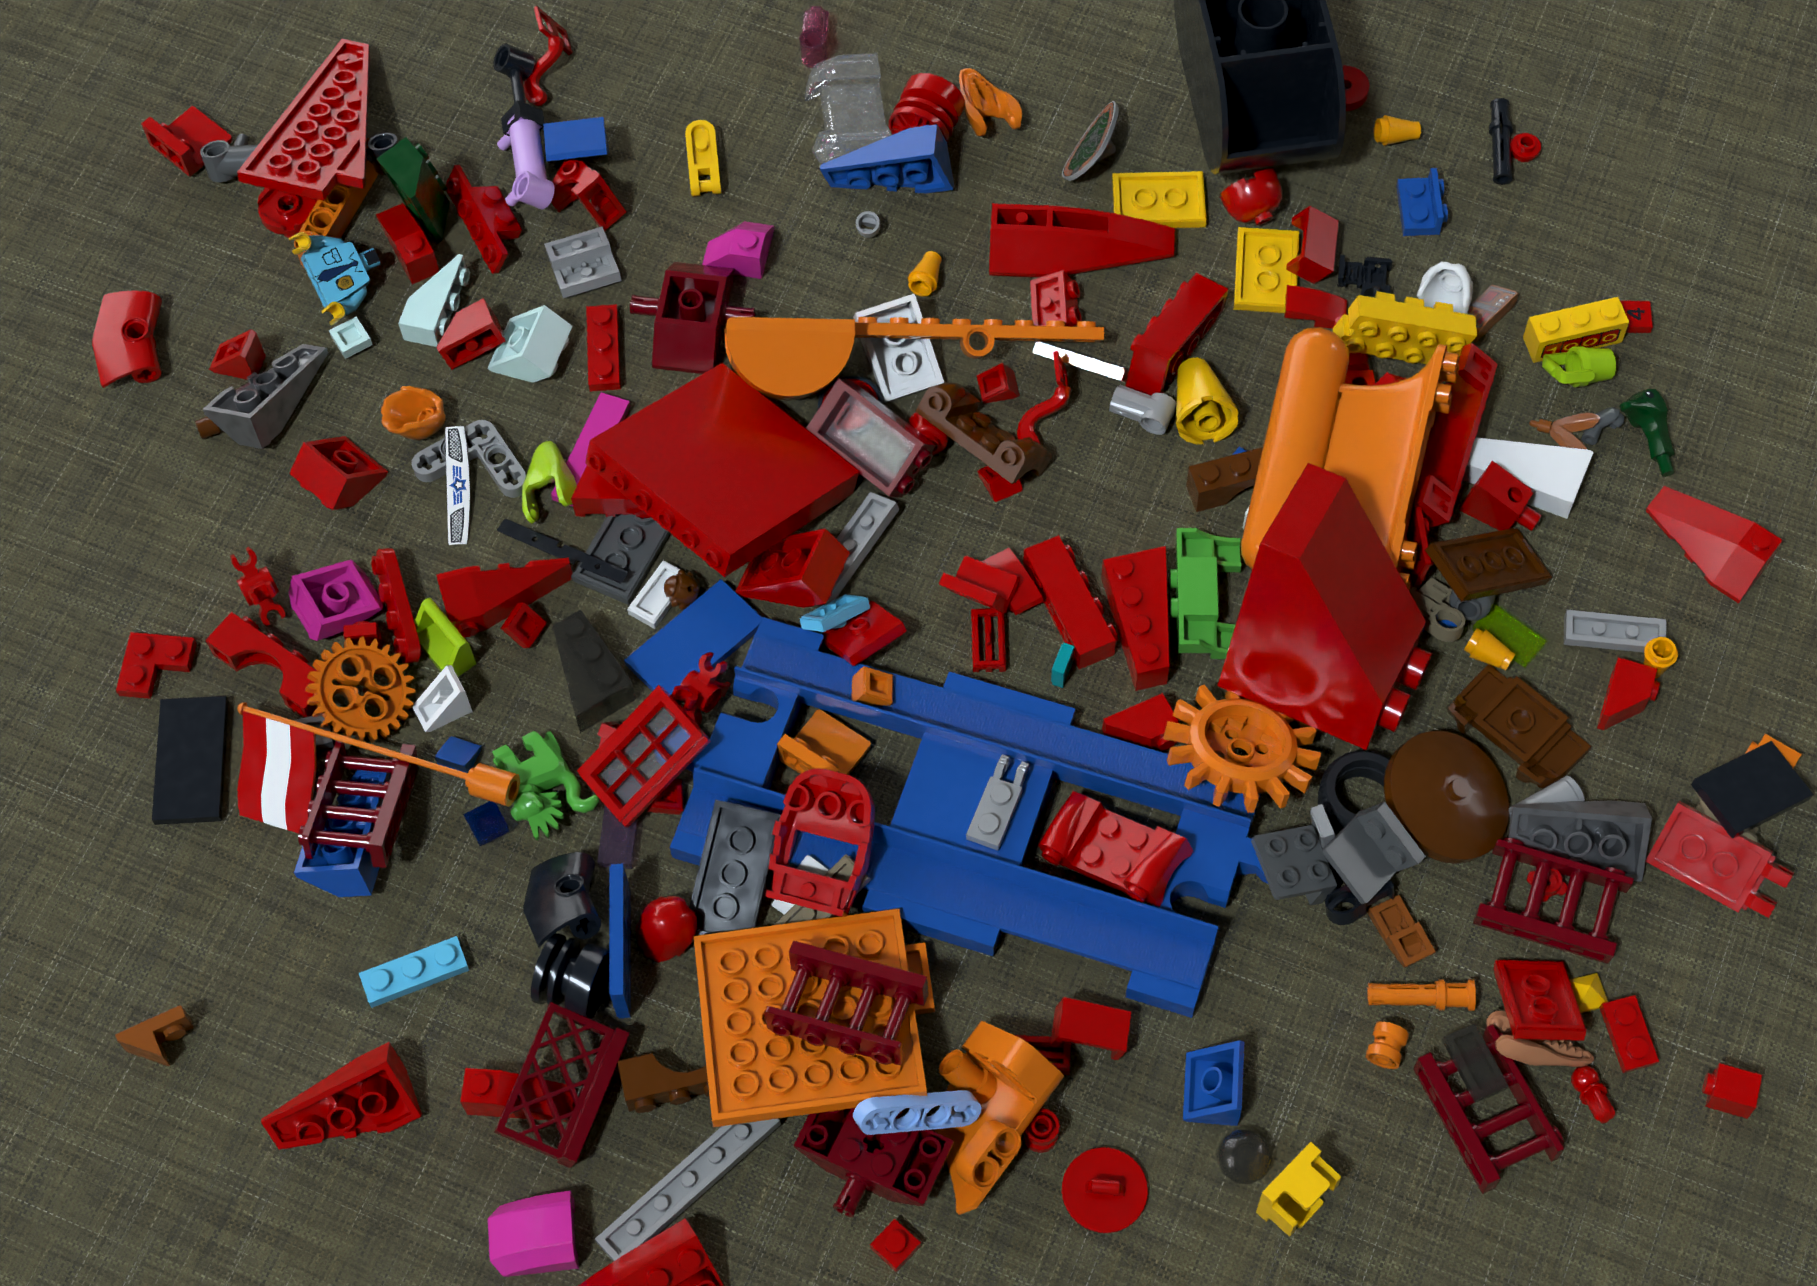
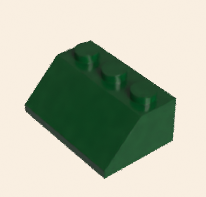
(417, 185)

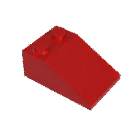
(796, 570)

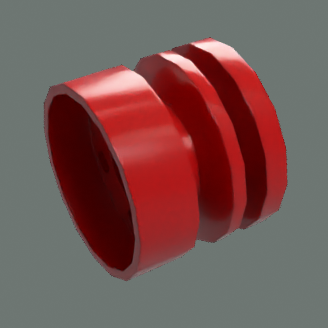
(928, 101)

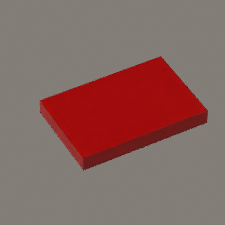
(1539, 1000)

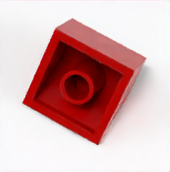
(336, 471)

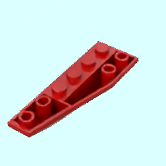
(1076, 240)
(665, 1260)

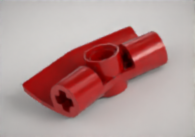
(116, 341)

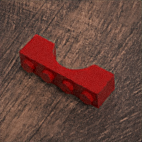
(242, 644)

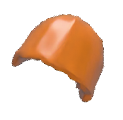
(413, 413)

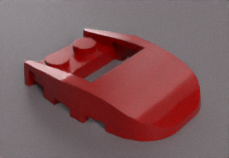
(829, 807)

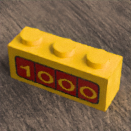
(1584, 325)

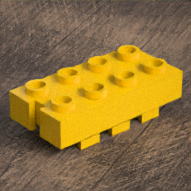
(1403, 329)

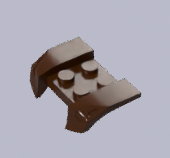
(1520, 725)

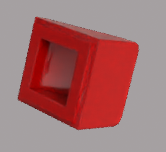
(998, 384)
(998, 486)

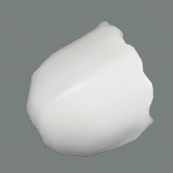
(1448, 285)

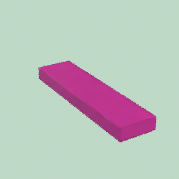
(604, 415)

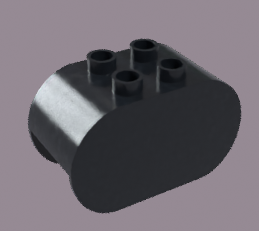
(1262, 81)

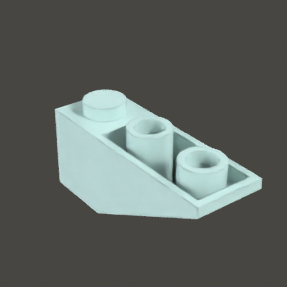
(431, 306)

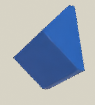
(575, 139)
(1214, 1084)

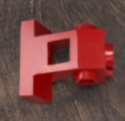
(579, 182)

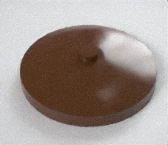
(1447, 796)

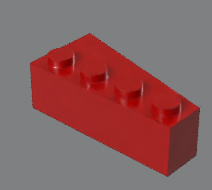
(1174, 334)
(1139, 607)

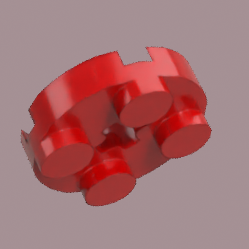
(280, 220)

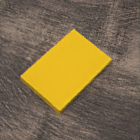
(1161, 197)
(1262, 270)

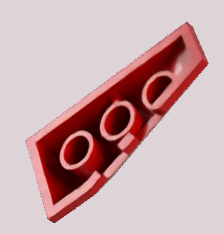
(1721, 543)
(484, 598)

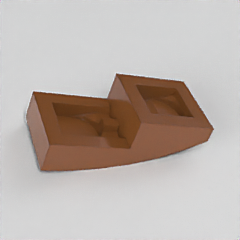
(1400, 932)

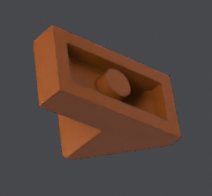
(147, 1037)

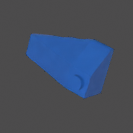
(905, 159)
(340, 868)

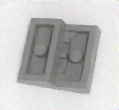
(582, 262)

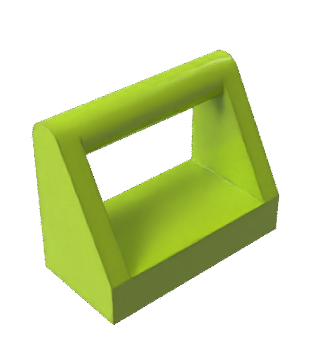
(442, 640)

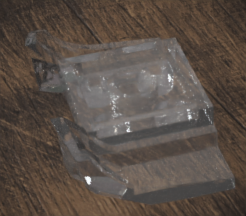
(849, 104)

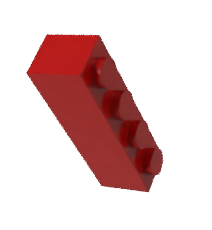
(1069, 601)

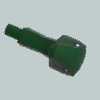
(1649, 412)

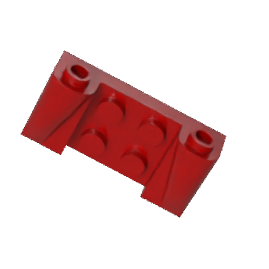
(1113, 849)

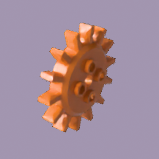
(1253, 730)

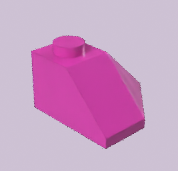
(741, 248)

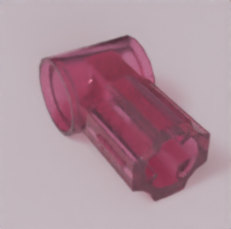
(814, 36)

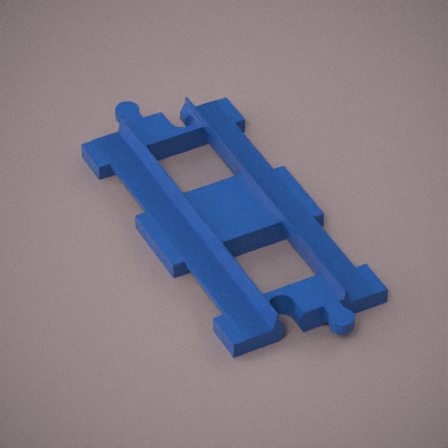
(923, 858)

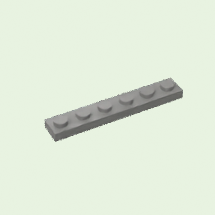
(683, 1186)

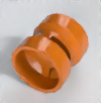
(1387, 1045)

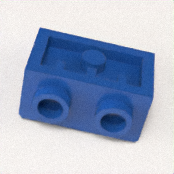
(1422, 204)

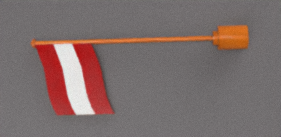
(282, 767)

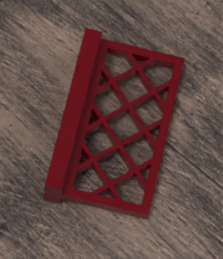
(591, 1093)

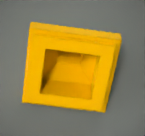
(1588, 992)

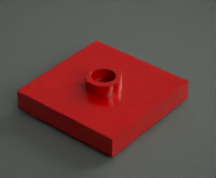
(864, 634)

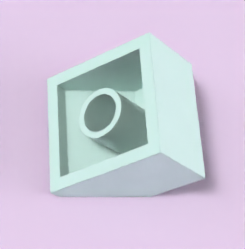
(531, 345)

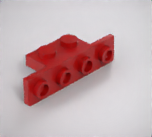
(485, 217)

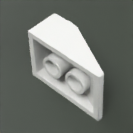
(900, 364)

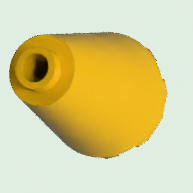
(1203, 404)

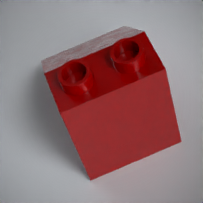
(1326, 618)

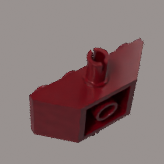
(689, 316)
(898, 1172)

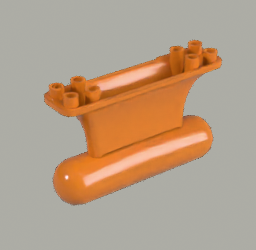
(1356, 431)

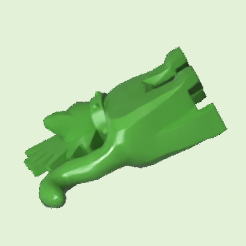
(538, 774)

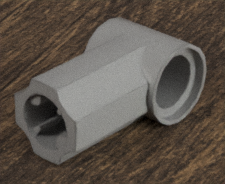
(1150, 411)

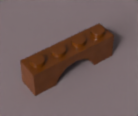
(1219, 480)
(652, 1084)

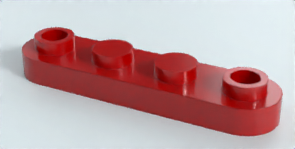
(399, 614)

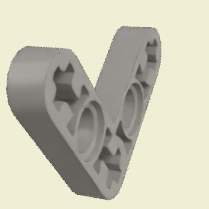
(480, 448)

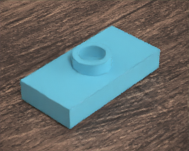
(834, 613)

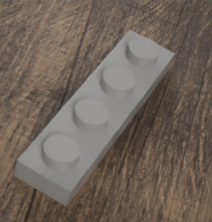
(862, 533)

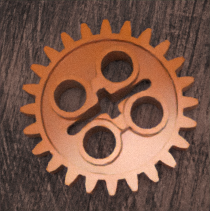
(367, 662)

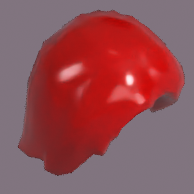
(666, 928)

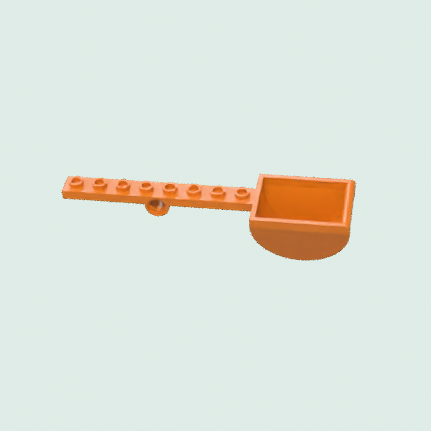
(806, 354)

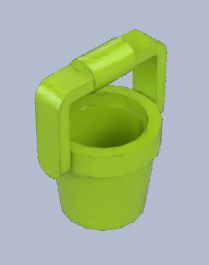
(1582, 365)

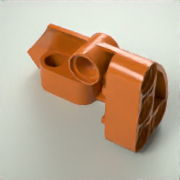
(1012, 1087)

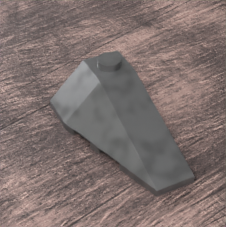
(265, 403)
(1587, 832)

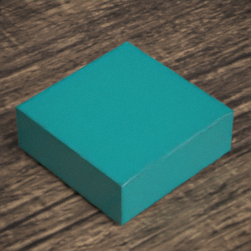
(1062, 665)

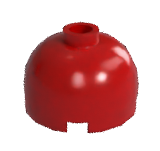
(1253, 198)

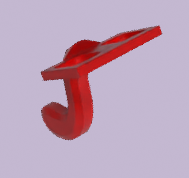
(556, 45)
(1055, 403)

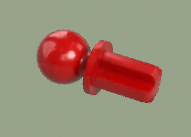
(1592, 1093)

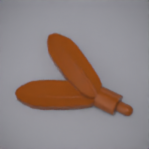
(1562, 429)

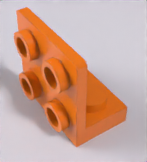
(823, 745)

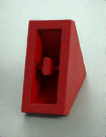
(239, 356)

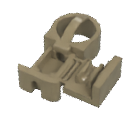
(1431, 603)

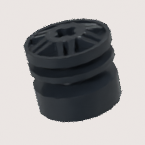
(571, 976)

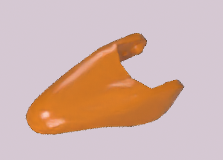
(986, 100)

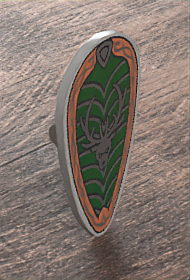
(1094, 143)

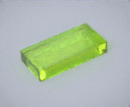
(1512, 634)

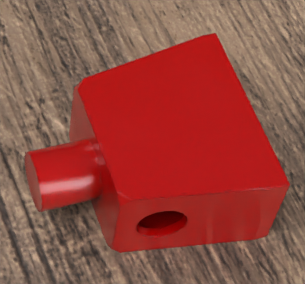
(1500, 500)

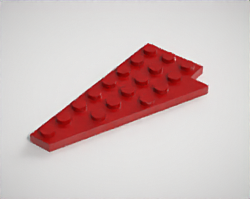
(320, 133)

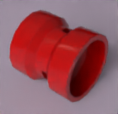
(1042, 1137)

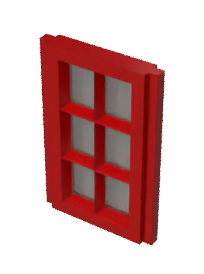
(643, 756)

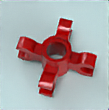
(257, 586)
(701, 689)

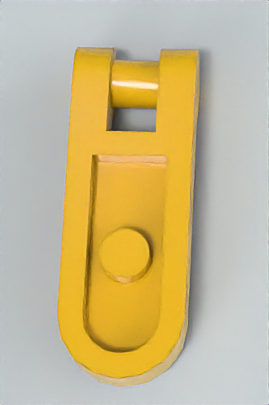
(702, 157)

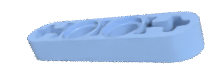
(879, 1114)

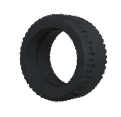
(1350, 765)

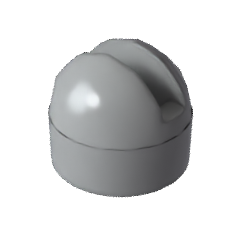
(868, 219)

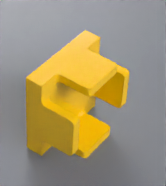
(1297, 1190)

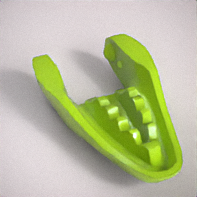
(545, 468)

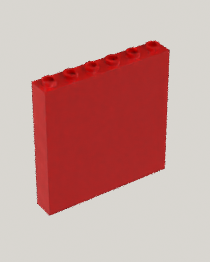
(722, 468)

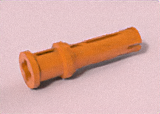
(1437, 994)

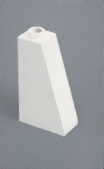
(1548, 470)

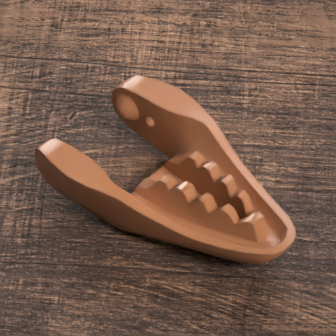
(1536, 1051)

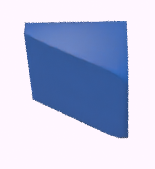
(458, 754)

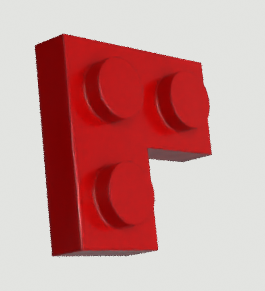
(147, 655)

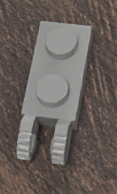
(997, 806)

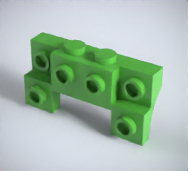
(1196, 601)

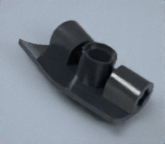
(561, 897)

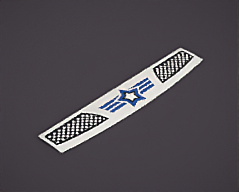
(457, 485)

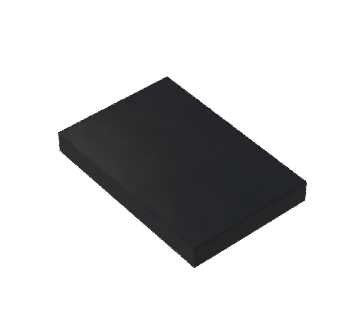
(1751, 789)

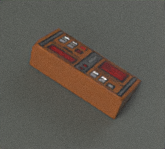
(1491, 308)

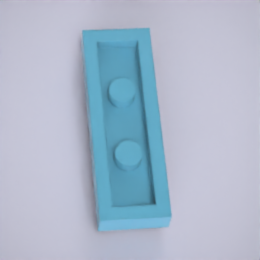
(413, 971)

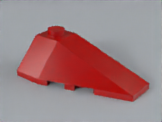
(356, 1099)

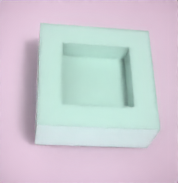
(350, 337)

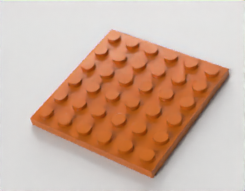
(774, 1076)

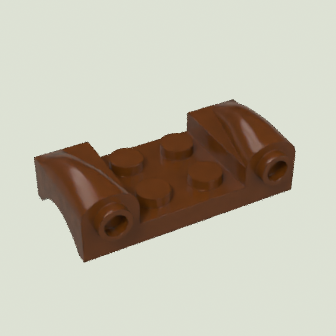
(953, 412)

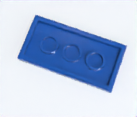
(712, 623)
(619, 941)

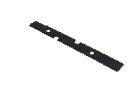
(550, 546)

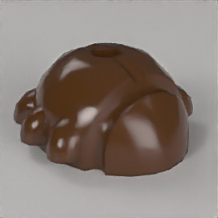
(677, 589)

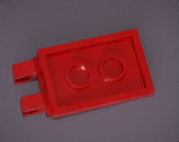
(1710, 861)

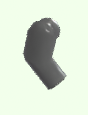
(1609, 416)

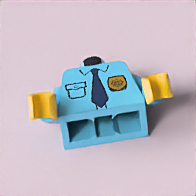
(336, 271)

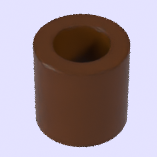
(207, 427)

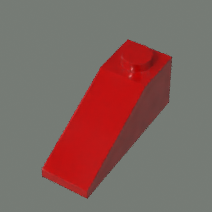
(408, 243)
(488, 1090)

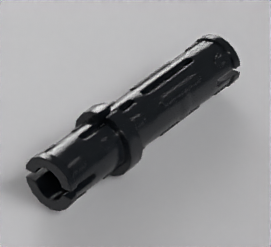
(1500, 113)

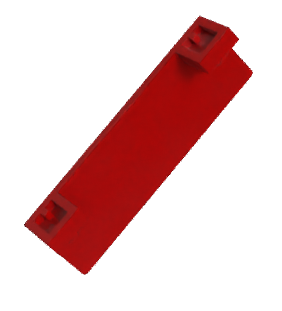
(1454, 436)

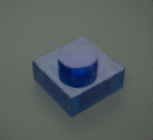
(486, 823)

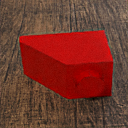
(470, 334)
(1627, 692)
(1142, 723)

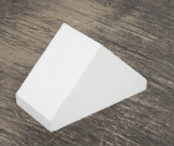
(442, 701)

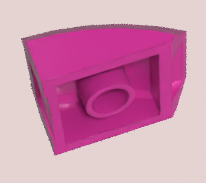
(333, 598)
(533, 1235)

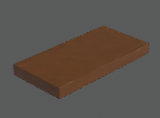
(1488, 564)

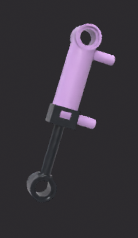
(522, 132)

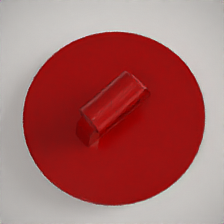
(1104, 1190)

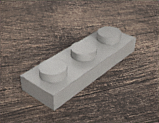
(1611, 630)

